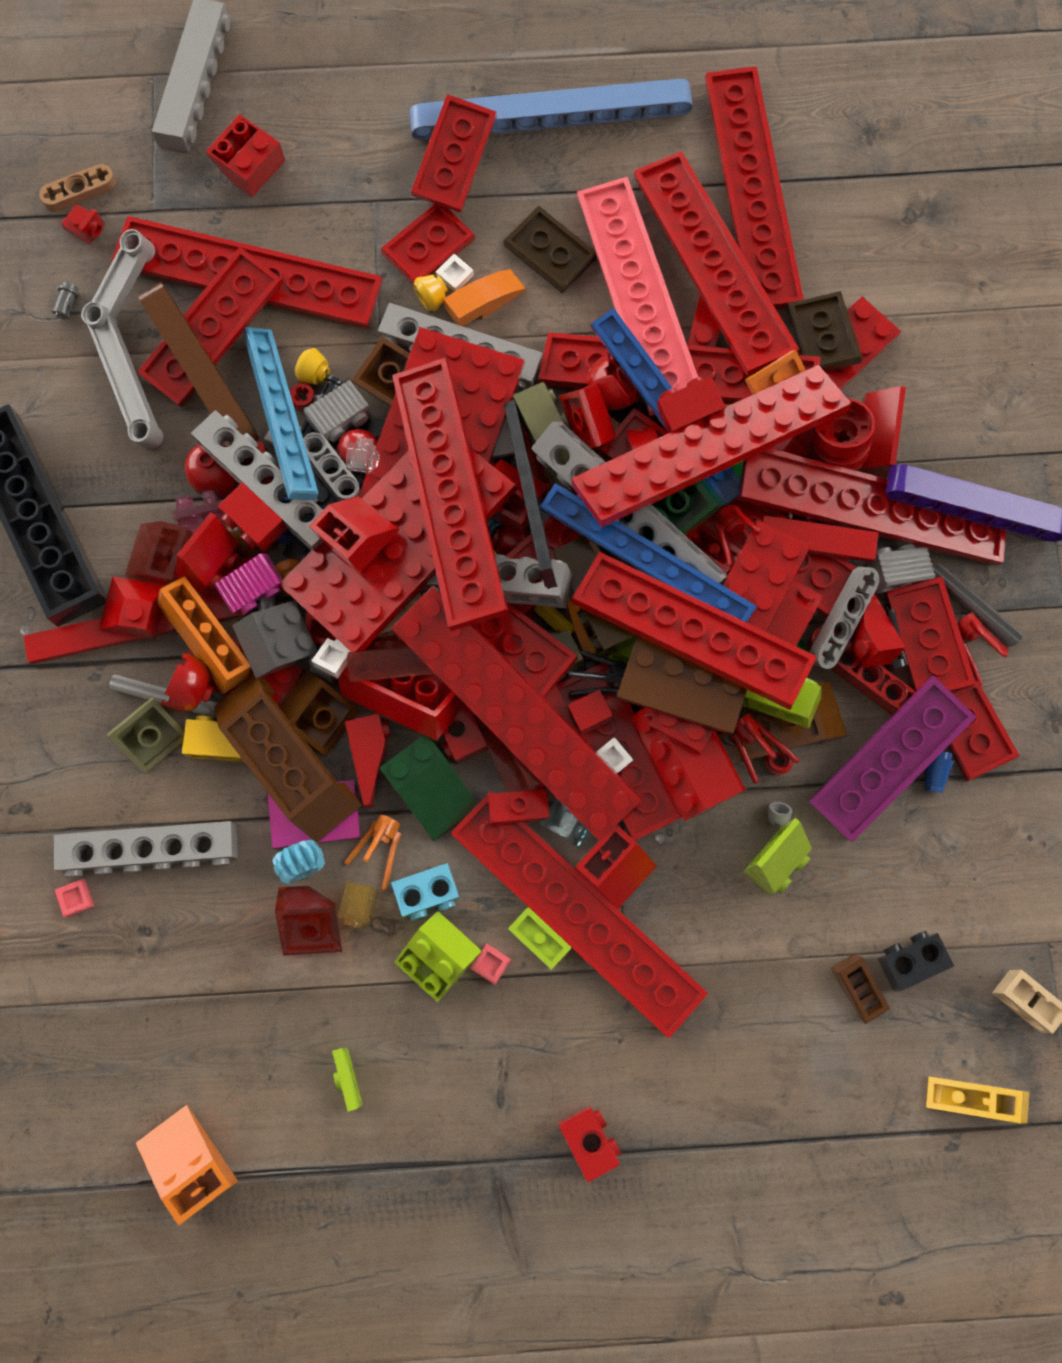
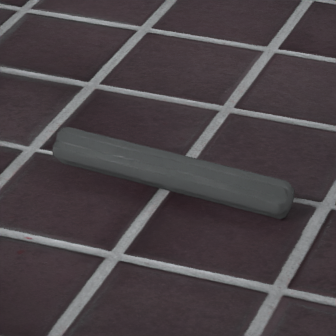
(978, 606)

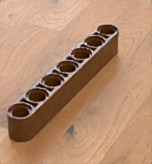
(193, 357)

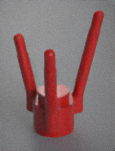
(732, 522)
(972, 628)
(750, 730)

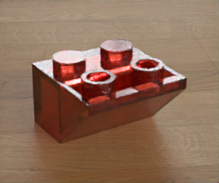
(156, 552)

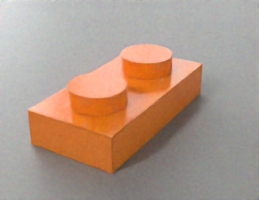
(776, 372)

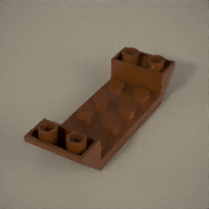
(825, 727)
(283, 760)

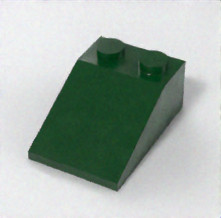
(686, 508)
(429, 787)

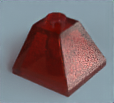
(306, 921)

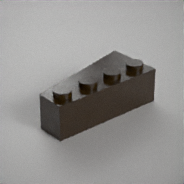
(607, 636)

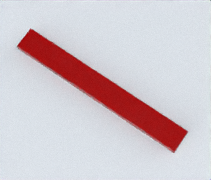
(87, 637)

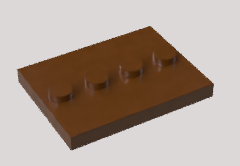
(680, 688)

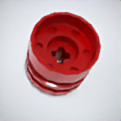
(845, 438)

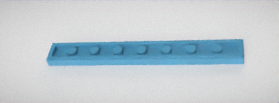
(280, 415)

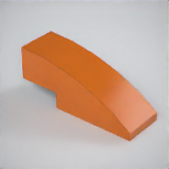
(483, 296)

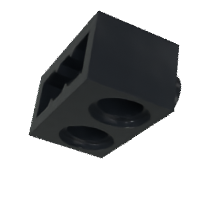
(917, 967)

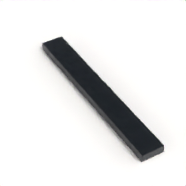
(530, 496)

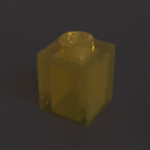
(358, 904)

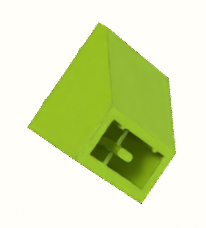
(437, 956)

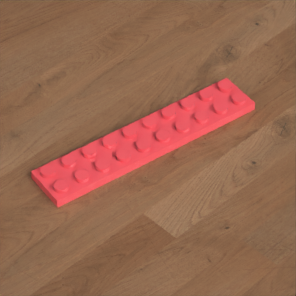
(636, 278)

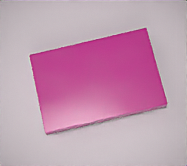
(286, 833)

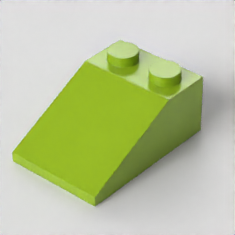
(780, 857)

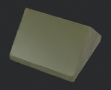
(148, 734)

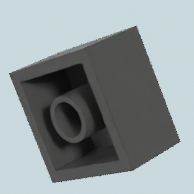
(275, 638)

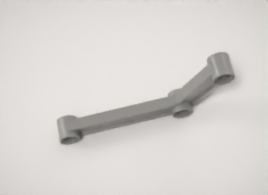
(102, 323)

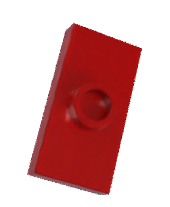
(518, 806)

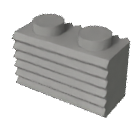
(338, 412)
(902, 567)

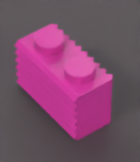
(249, 584)

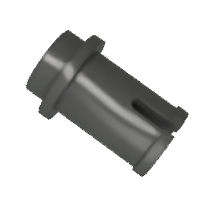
(65, 300)

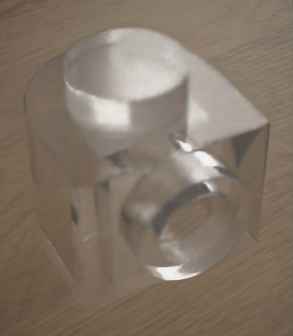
(361, 455)

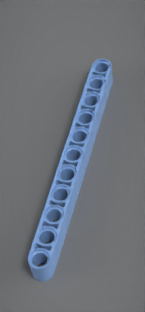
(570, 107)

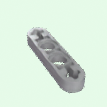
(841, 615)

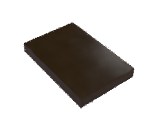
(550, 249)
(825, 331)

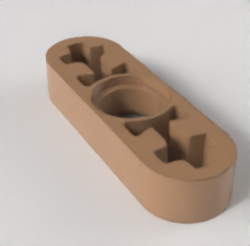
(66, 183)

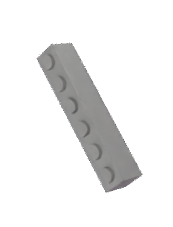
(191, 75)

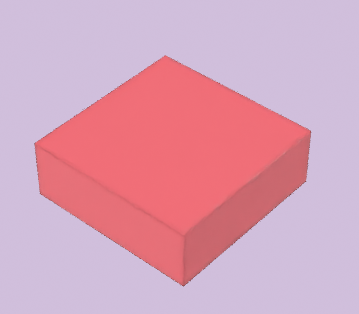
(74, 898)
(490, 964)

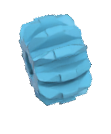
(298, 861)

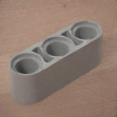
(326, 459)

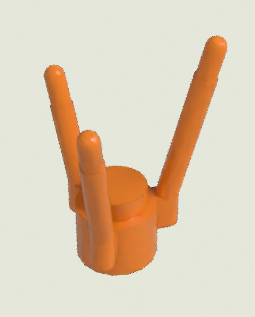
(382, 831)

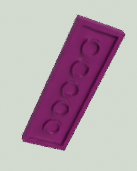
(892, 758)

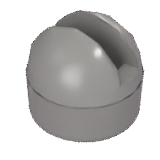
(779, 813)

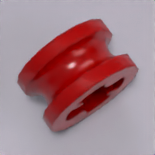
(301, 388)

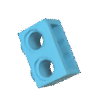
(424, 883)

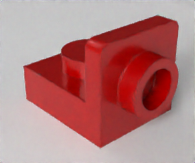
(83, 223)

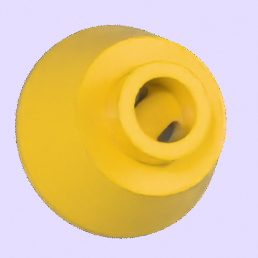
(430, 291)
(311, 367)

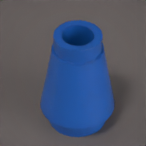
(938, 772)

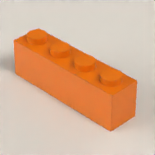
(203, 634)

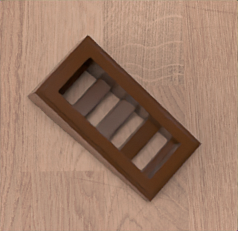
(840, 972)

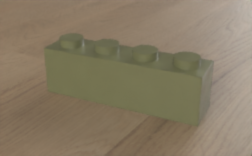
(536, 413)

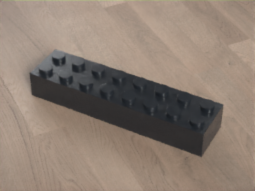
(42, 529)

